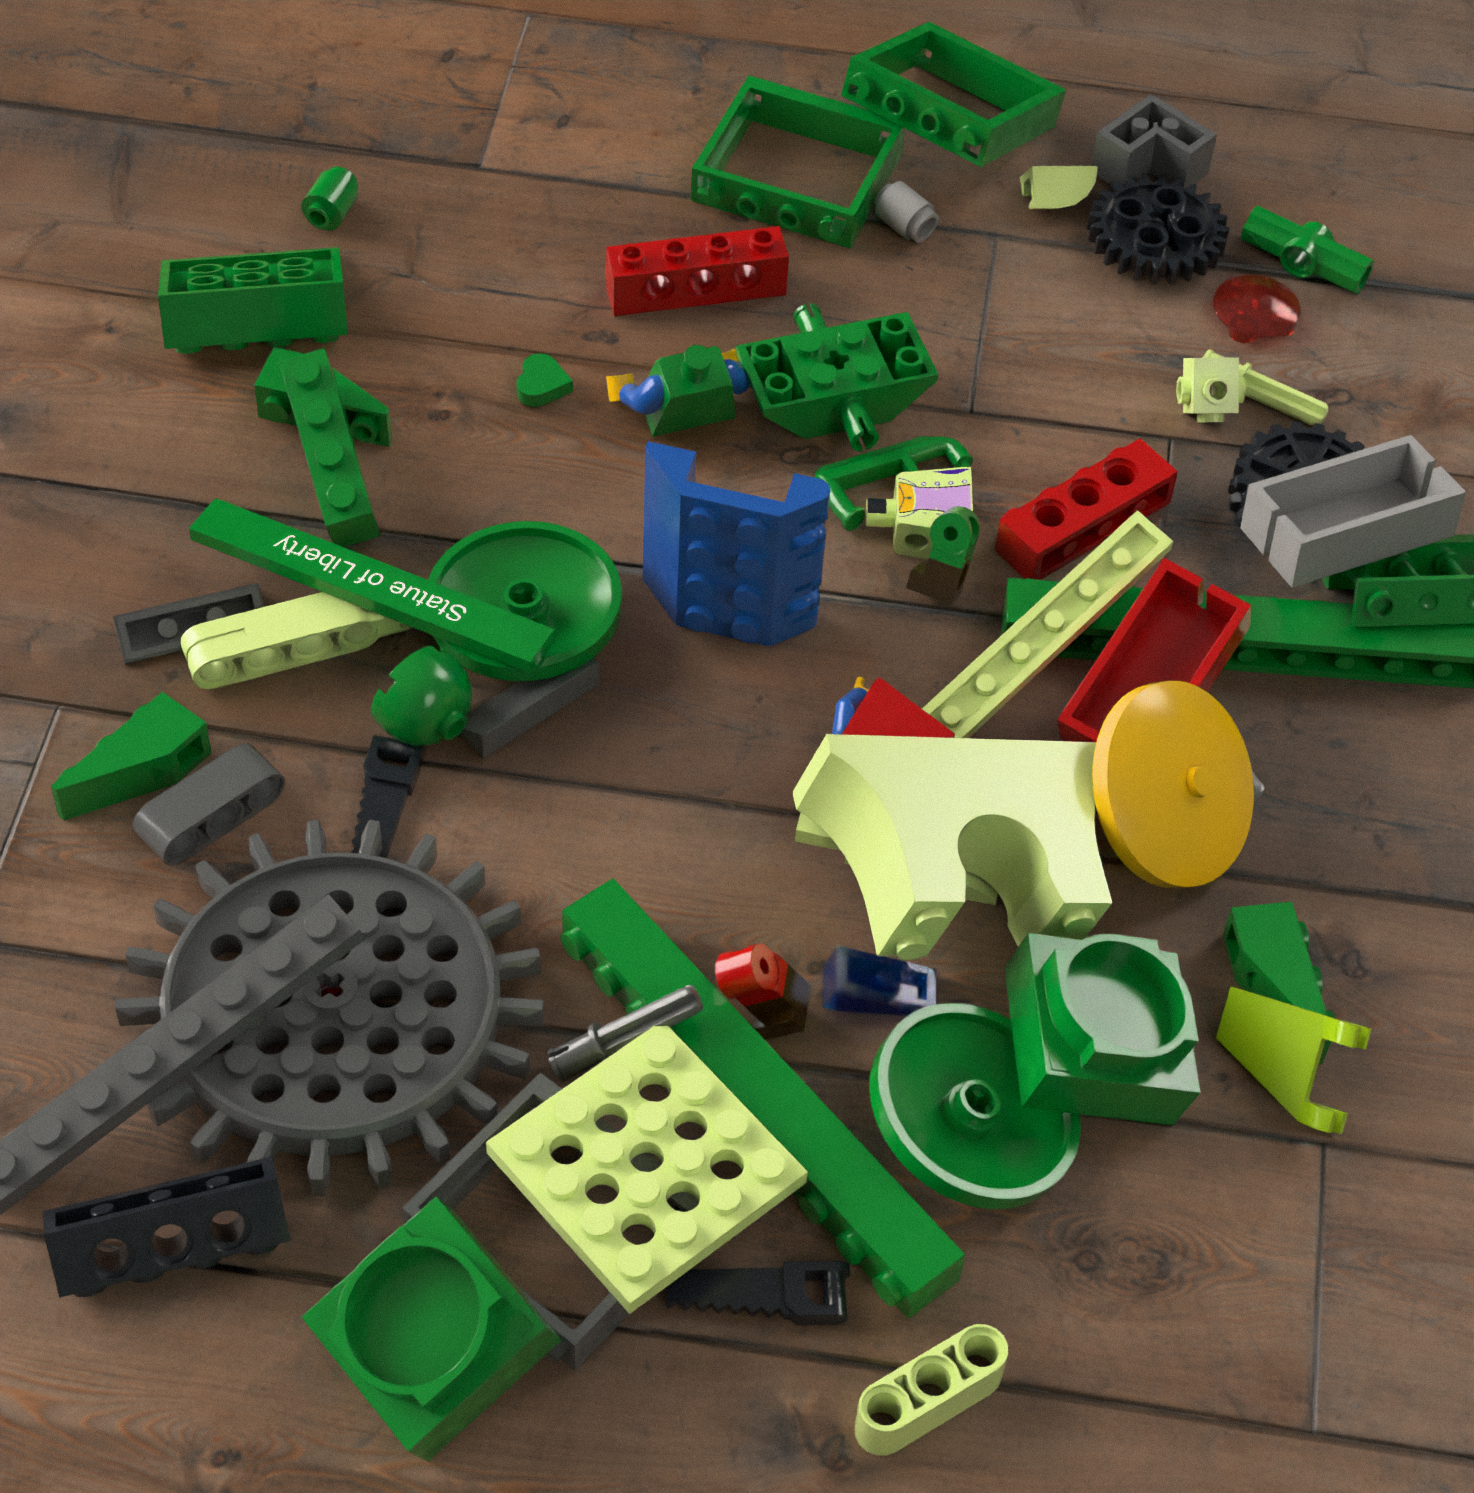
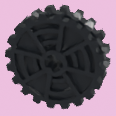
(1281, 453)

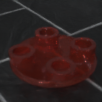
(1256, 308)

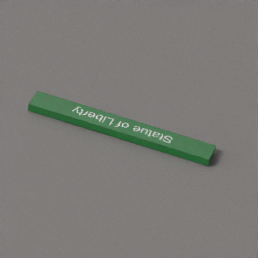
(373, 585)

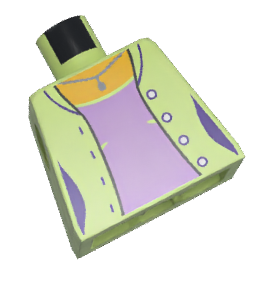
(916, 504)

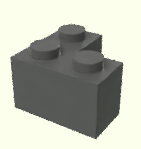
(1155, 141)

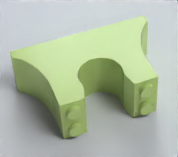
(938, 807)

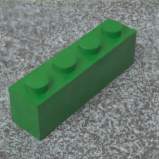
(329, 448)

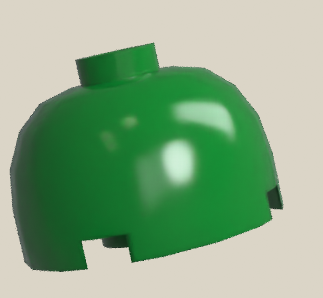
(425, 700)

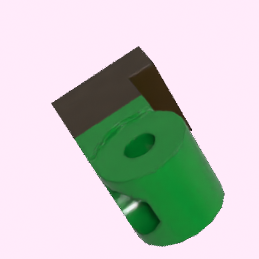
(954, 542)

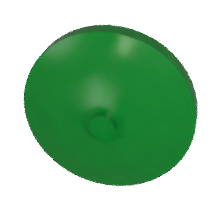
(542, 576)
(955, 1114)

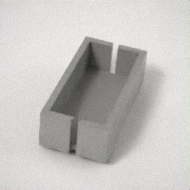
(1352, 510)

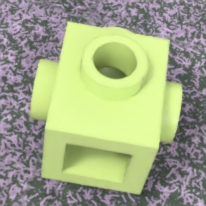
(1226, 384)

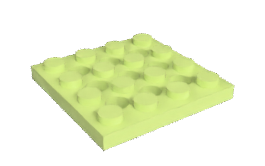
(680, 1238)

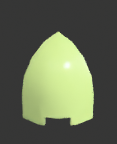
(1057, 185)

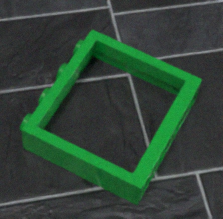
(1028, 99)
(805, 116)

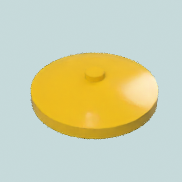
(1173, 784)

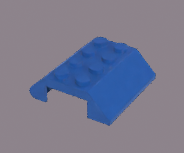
(729, 556)

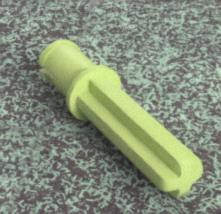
(1279, 395)

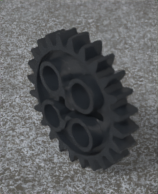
(1157, 229)

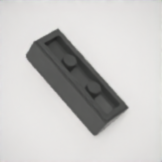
(159, 629)
(525, 706)

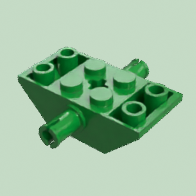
(838, 375)

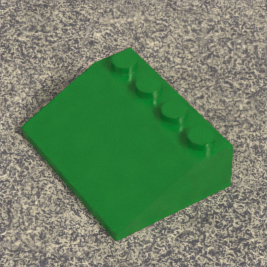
(252, 299)

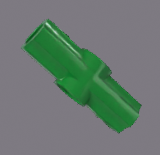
(1307, 249)

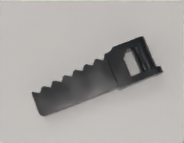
(387, 787)
(766, 1290)

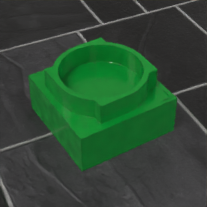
(1102, 1027)
(431, 1329)

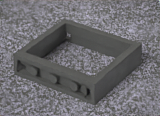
(474, 1164)

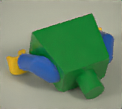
(684, 389)

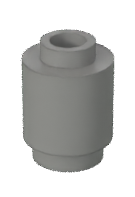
(906, 211)

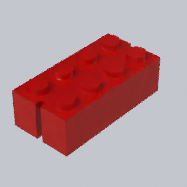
(1159, 641)

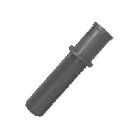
(606, 1040)

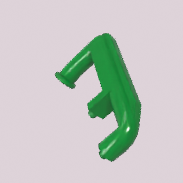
(883, 464)

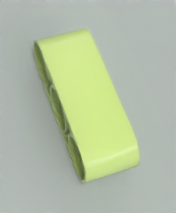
(921, 1413)

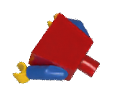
(883, 713)

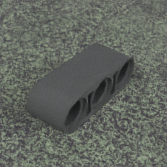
(208, 804)

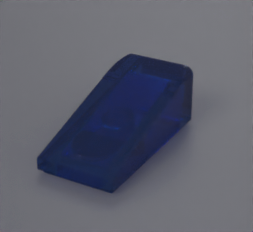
(876, 984)

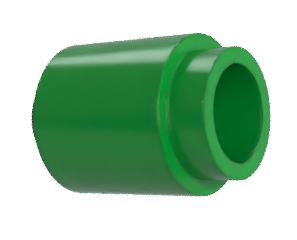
(330, 198)

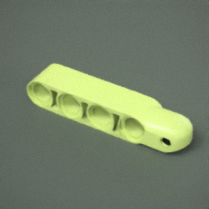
(280, 638)

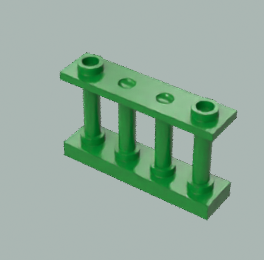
(1414, 586)

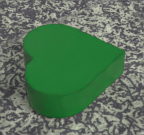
(542, 381)

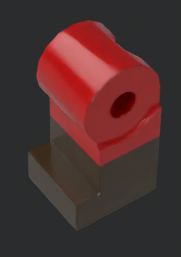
(765, 988)

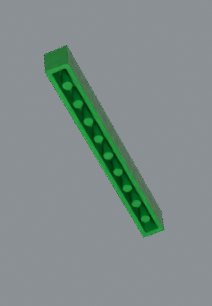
(1297, 640)
(845, 1184)

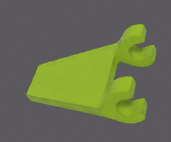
(1284, 1048)

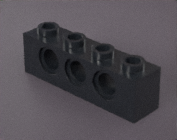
(137, 1214)

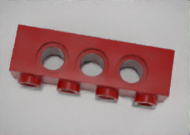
(696, 270)
(1084, 510)

